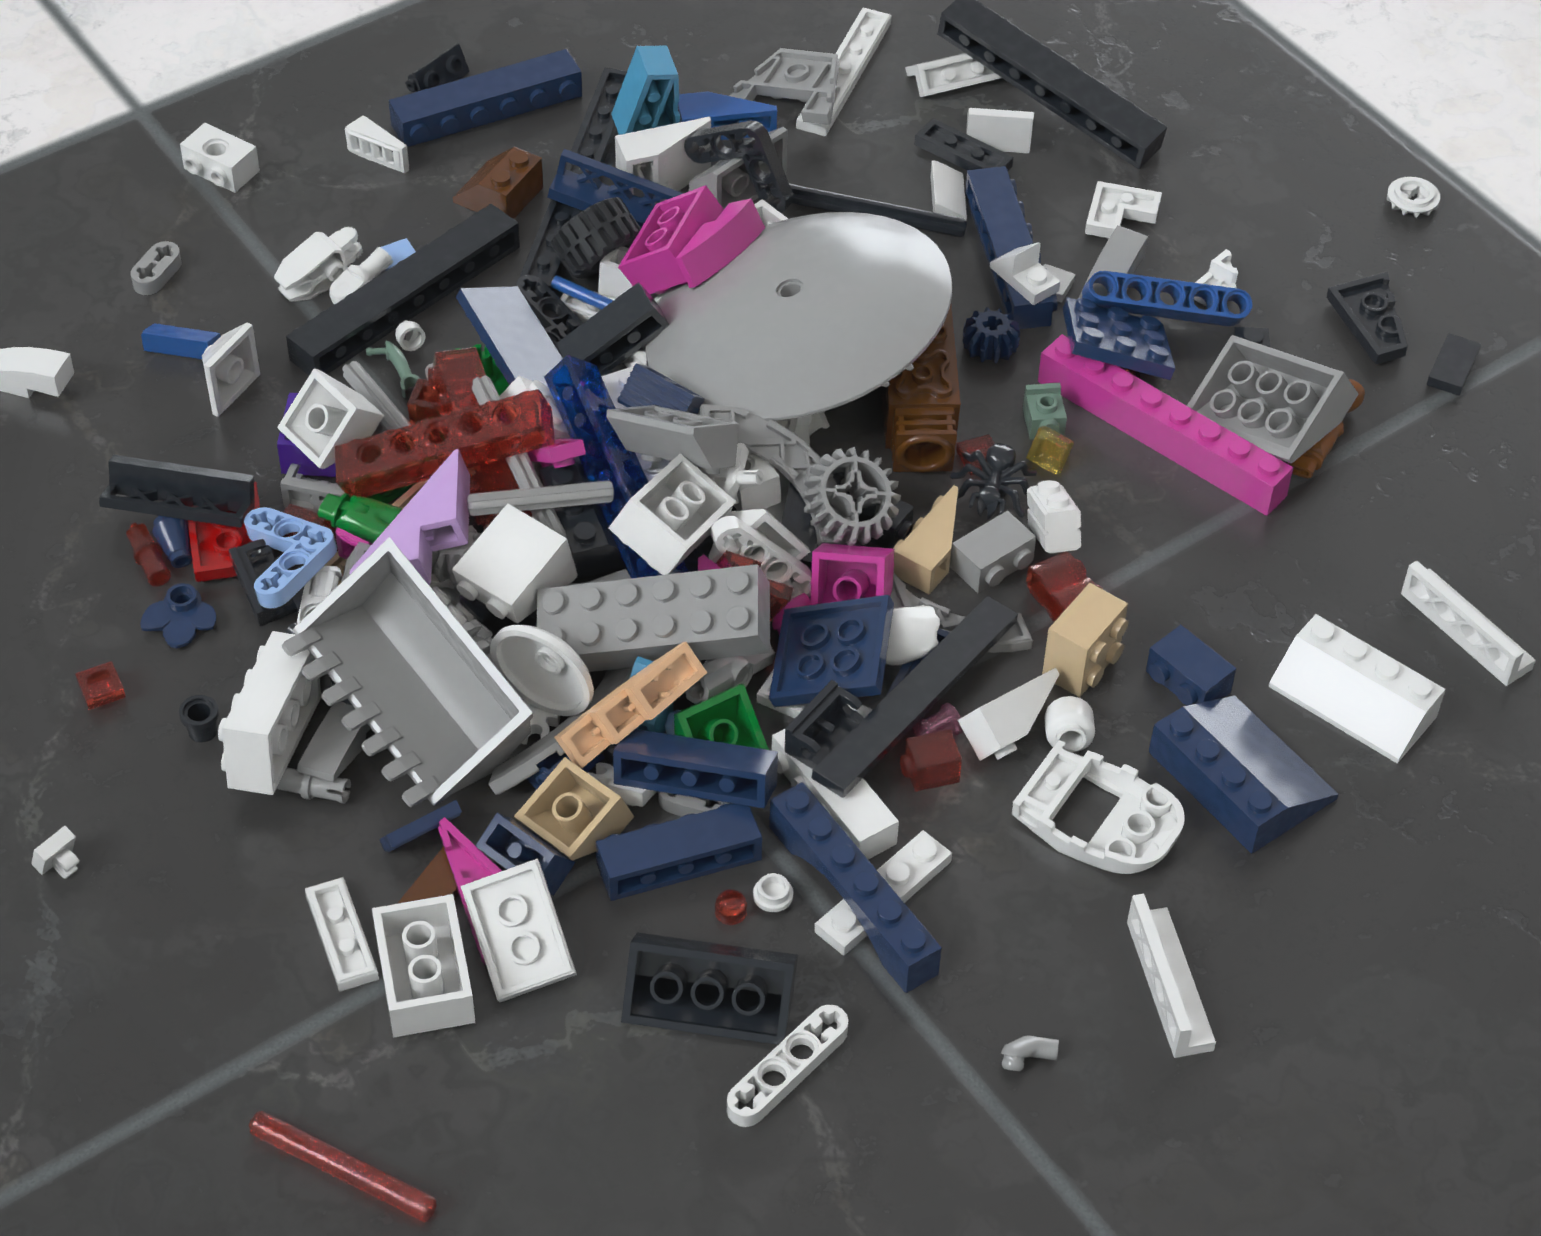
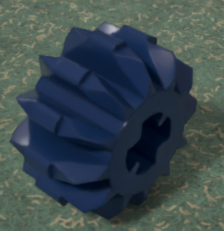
(991, 335)

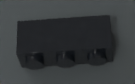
(616, 330)

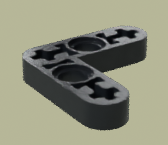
(752, 151)
(543, 298)

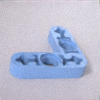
(310, 546)

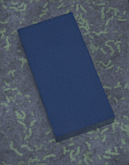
(420, 826)

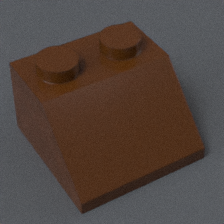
(504, 181)

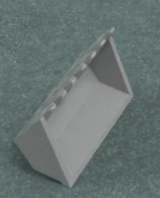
(412, 677)

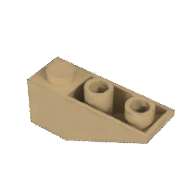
(926, 552)

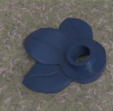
(179, 615)

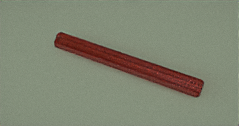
(343, 1166)

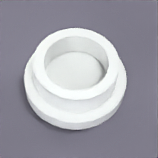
(773, 893)

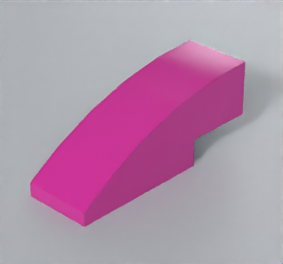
(719, 242)

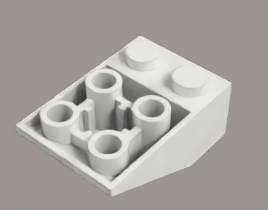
(660, 154)

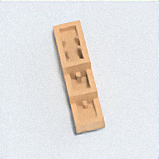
(631, 704)

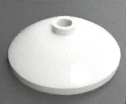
(542, 669)

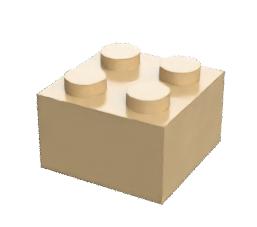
(1086, 639)

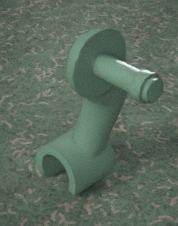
(398, 359)

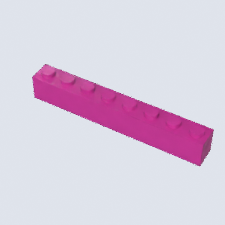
(1168, 427)

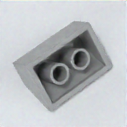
(730, 179)
(667, 432)

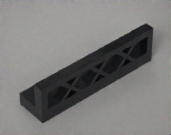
(178, 488)

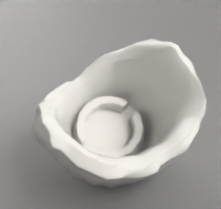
(912, 634)

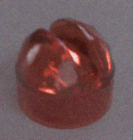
(731, 907)

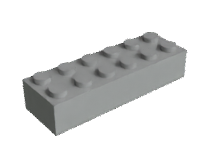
(646, 617)

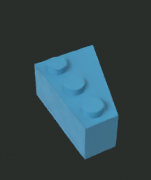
(648, 92)

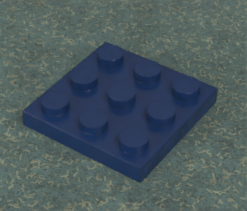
(1118, 337)
(834, 643)

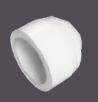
(414, 335)

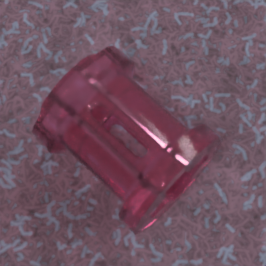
(943, 720)

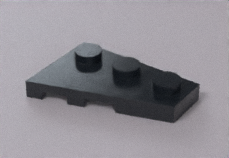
(1371, 316)

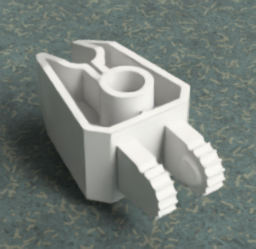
(317, 264)

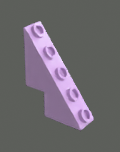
(432, 519)

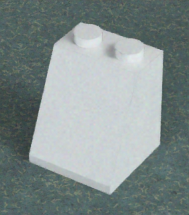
(512, 563)

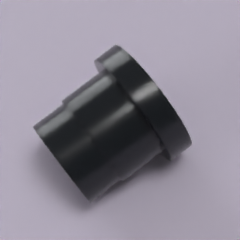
(200, 717)

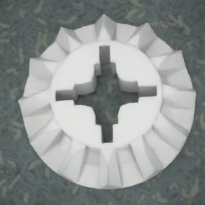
(1404, 188)

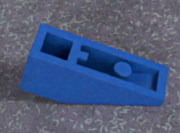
(725, 110)

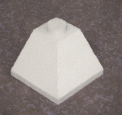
(230, 366)
(326, 417)

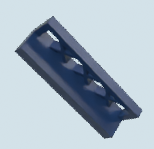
(587, 189)

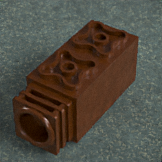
(924, 408)

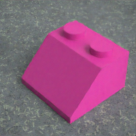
(850, 572)

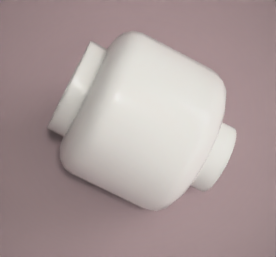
(1070, 721)

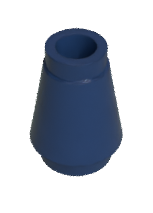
(174, 539)

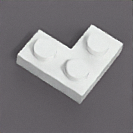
(1116, 202)

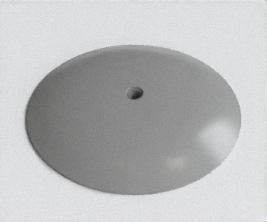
(806, 315)

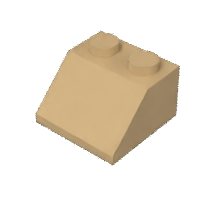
(574, 811)

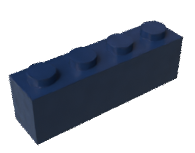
(696, 768)
(678, 850)

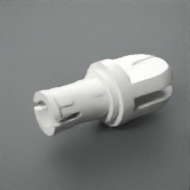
(357, 276)

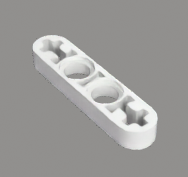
(768, 553)
(783, 1061)

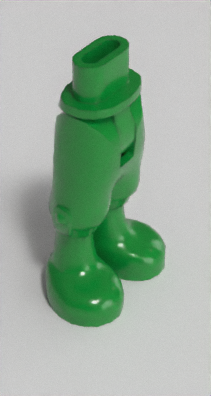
(358, 515)

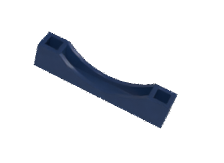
(894, 931)

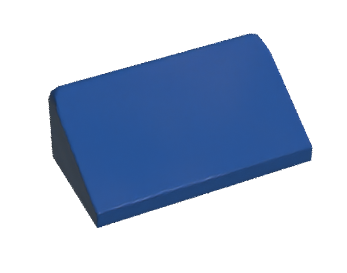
(177, 340)

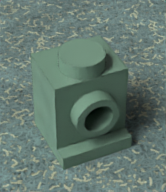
(1044, 407)

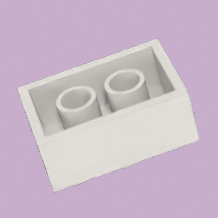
(671, 515)
(423, 965)

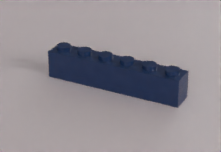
(485, 98)
(1002, 229)

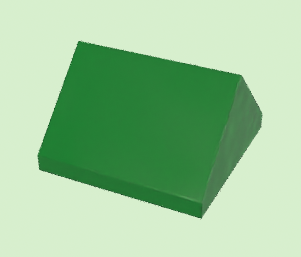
(722, 719)

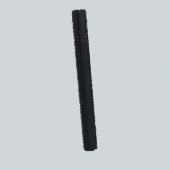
(910, 216)

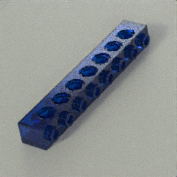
(583, 408)

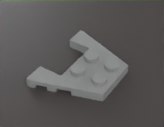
(798, 76)

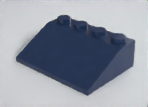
(1239, 770)

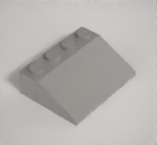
(1273, 397)

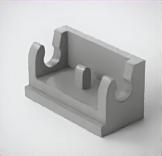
(305, 491)

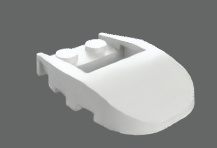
(1133, 834)

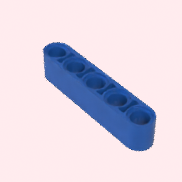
(1181, 292)

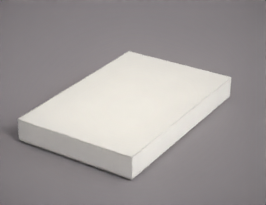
(518, 930)

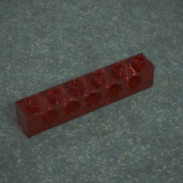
(418, 450)

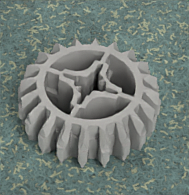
(854, 470)

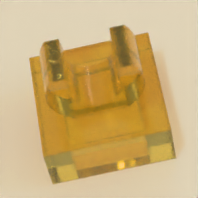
(1050, 450)

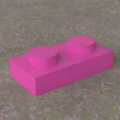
(559, 454)

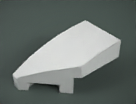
(1220, 273)

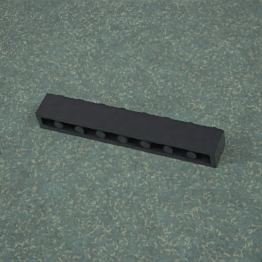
(1052, 81)
(403, 291)

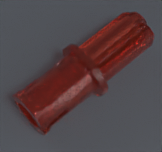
(148, 554)

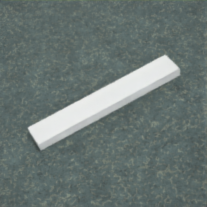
(853, 58)

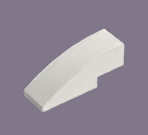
(33, 370)

